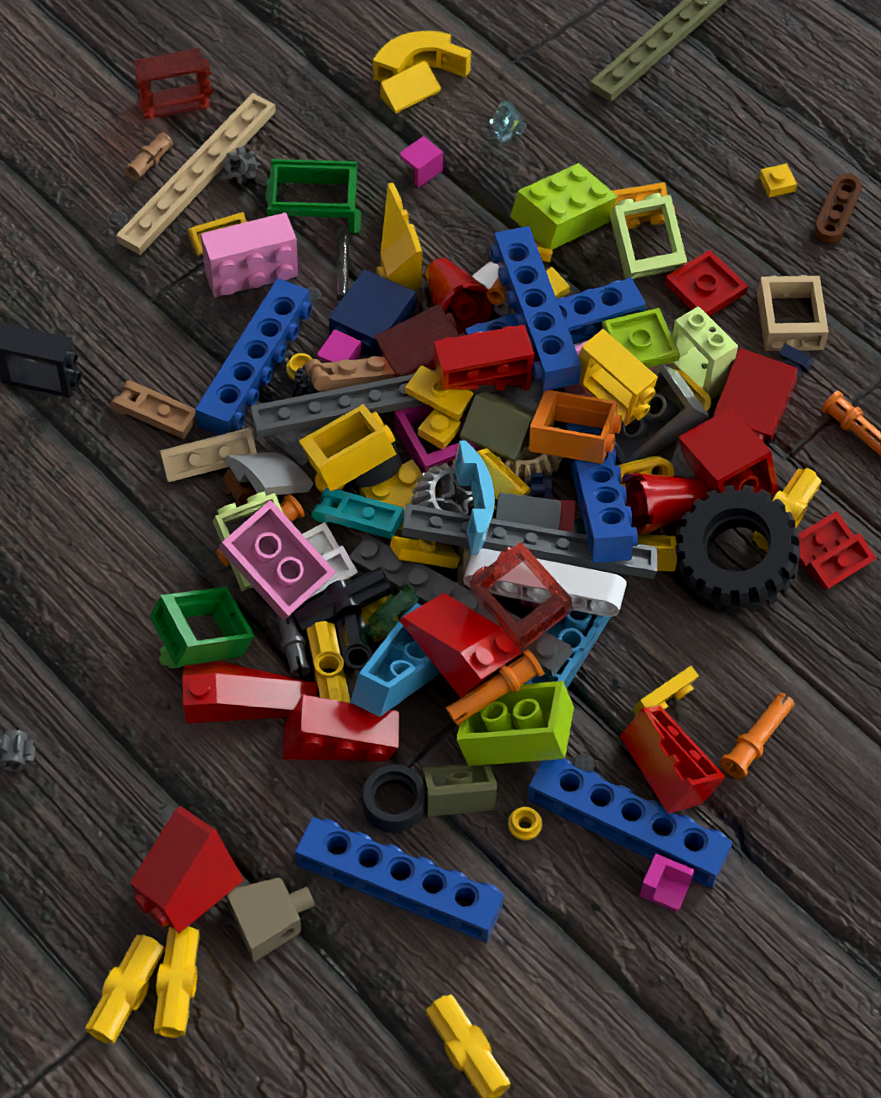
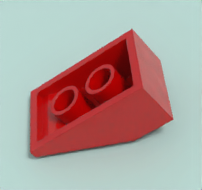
(460, 642)

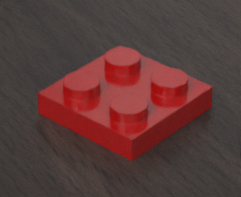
(706, 284)

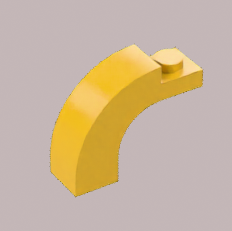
(420, 46)

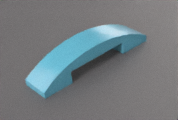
(473, 472)

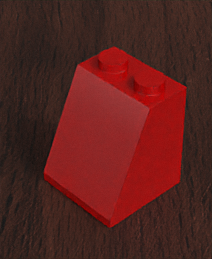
(758, 391)
(727, 454)
(184, 872)

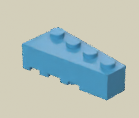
(581, 633)
(393, 672)

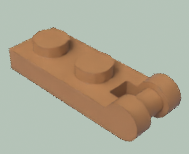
(347, 372)
(154, 409)

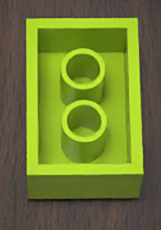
(563, 206)
(519, 726)

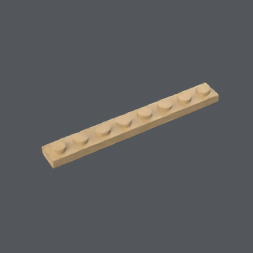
(195, 174)

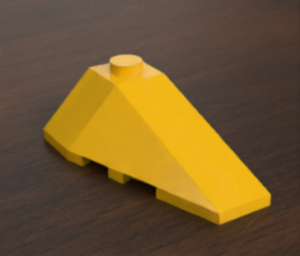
(400, 245)

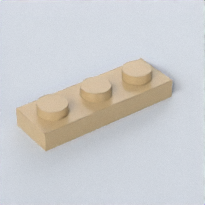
(205, 454)

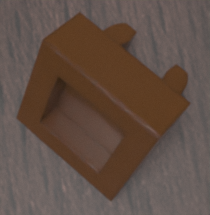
(239, 490)

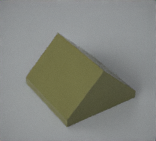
(498, 425)
(459, 789)

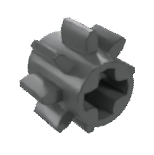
(241, 165)
(15, 750)

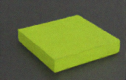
(644, 336)

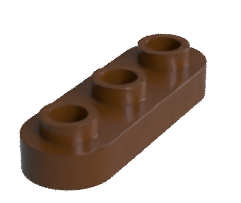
(838, 208)

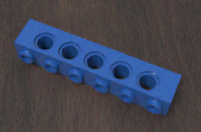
(536, 307)
(585, 310)
(254, 358)
(603, 504)
(634, 835)
(408, 894)

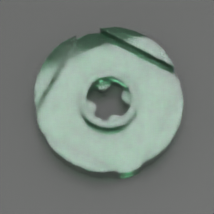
(382, 619)

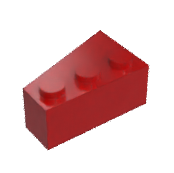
(485, 359)
(338, 731)
(670, 760)

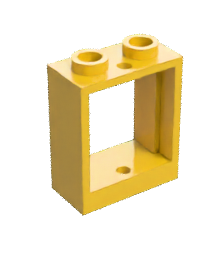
(616, 375)
(355, 458)

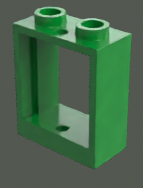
(179, 639)

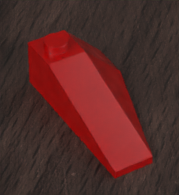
(234, 692)

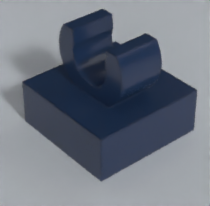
(796, 358)
(540, 486)

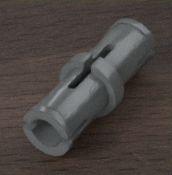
(293, 645)

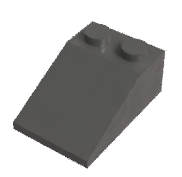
(671, 414)

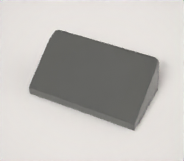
(528, 510)

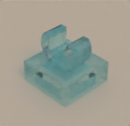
(507, 121)

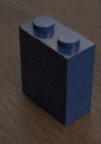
(371, 308)

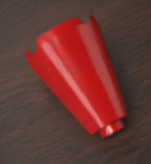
(458, 293)
(660, 499)

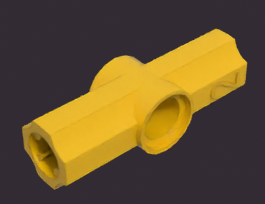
(795, 497)
(327, 655)
(176, 982)
(125, 989)
(467, 1047)

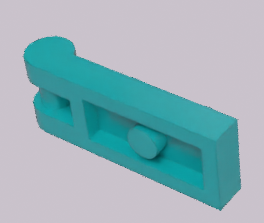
(359, 513)

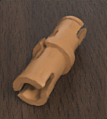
(148, 156)

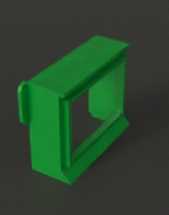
(314, 173)

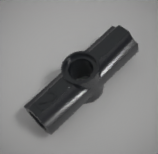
(344, 598)
(353, 647)

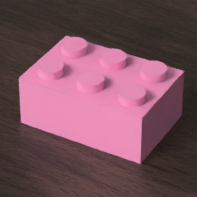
(250, 254)
(276, 560)

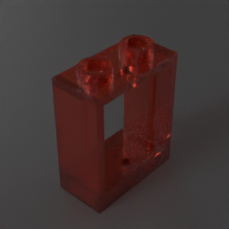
(176, 99)
(537, 621)

